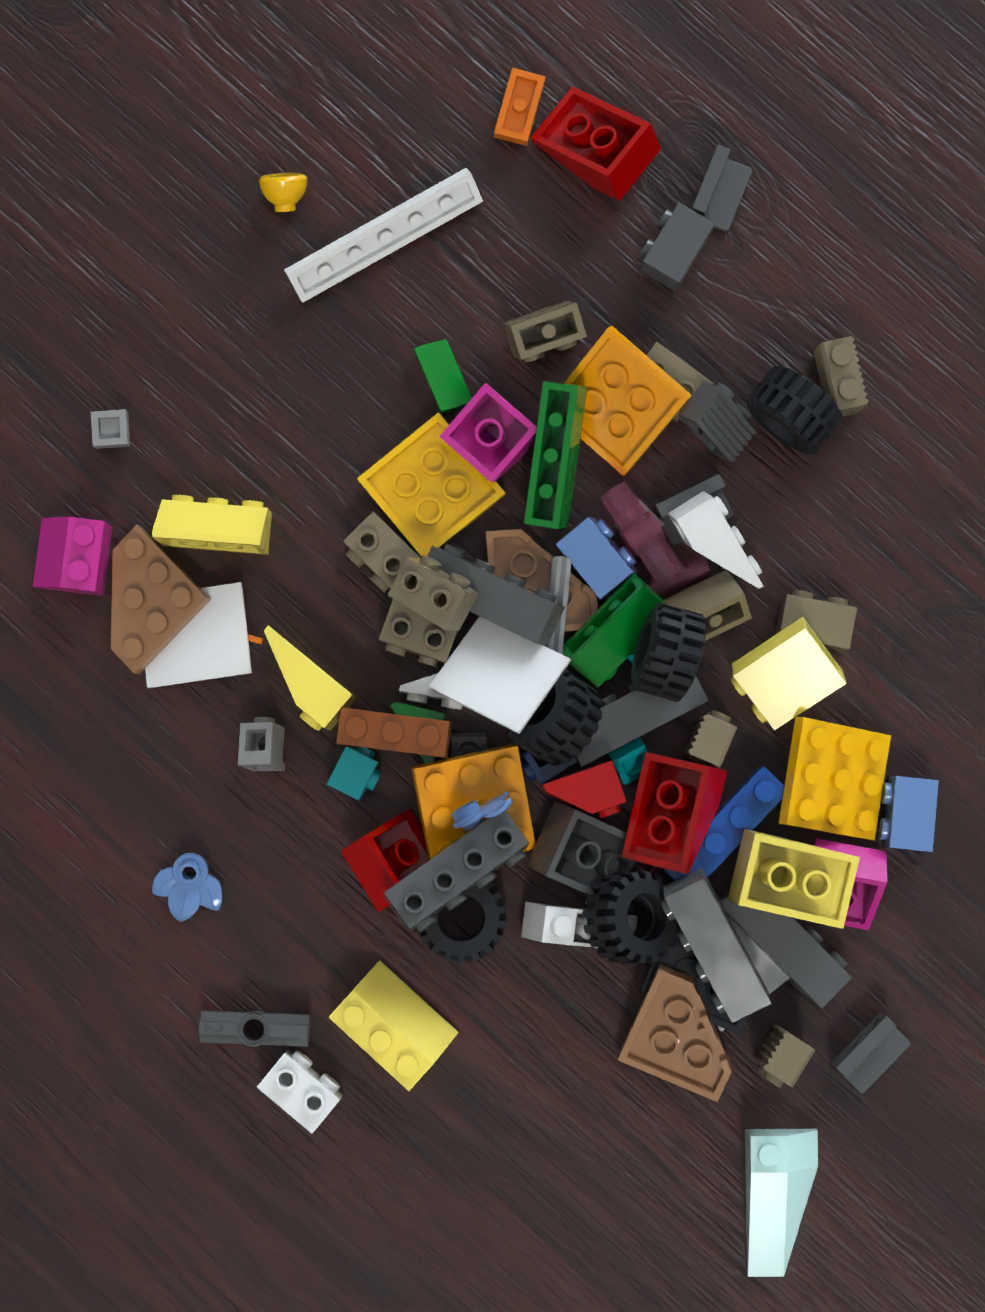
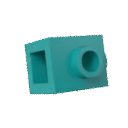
(355, 772)

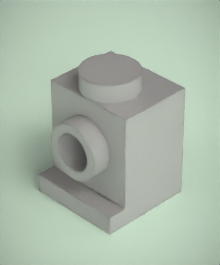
(252, 741)

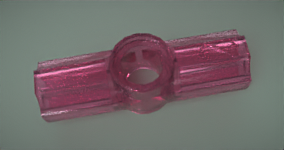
(642, 533)

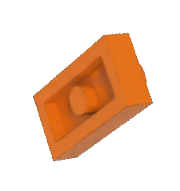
(519, 106)

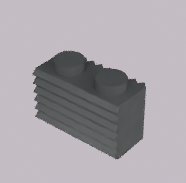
(718, 420)

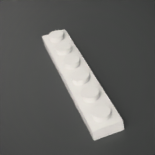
(384, 235)

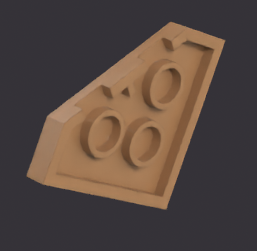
(519, 555)
(149, 599)
(677, 1037)

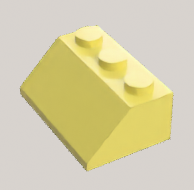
(213, 525)
(394, 1025)

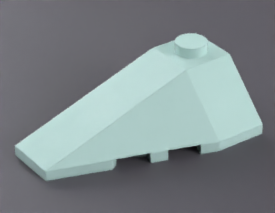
(778, 1184)

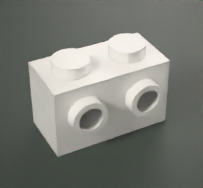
(301, 1089)

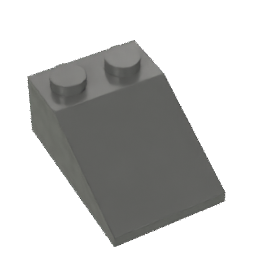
(579, 850)

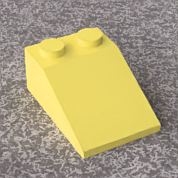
(310, 686)
(793, 879)

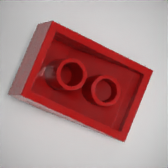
(598, 142)
(672, 812)

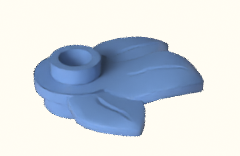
(472, 814)
(185, 891)

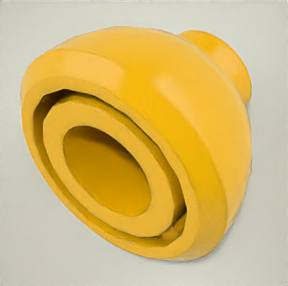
(283, 189)

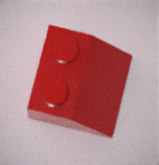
(590, 790)
(387, 855)

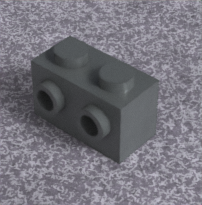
(676, 247)

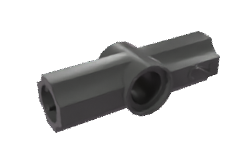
(230, 1028)

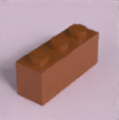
(394, 732)

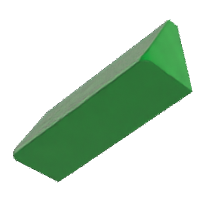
(443, 376)

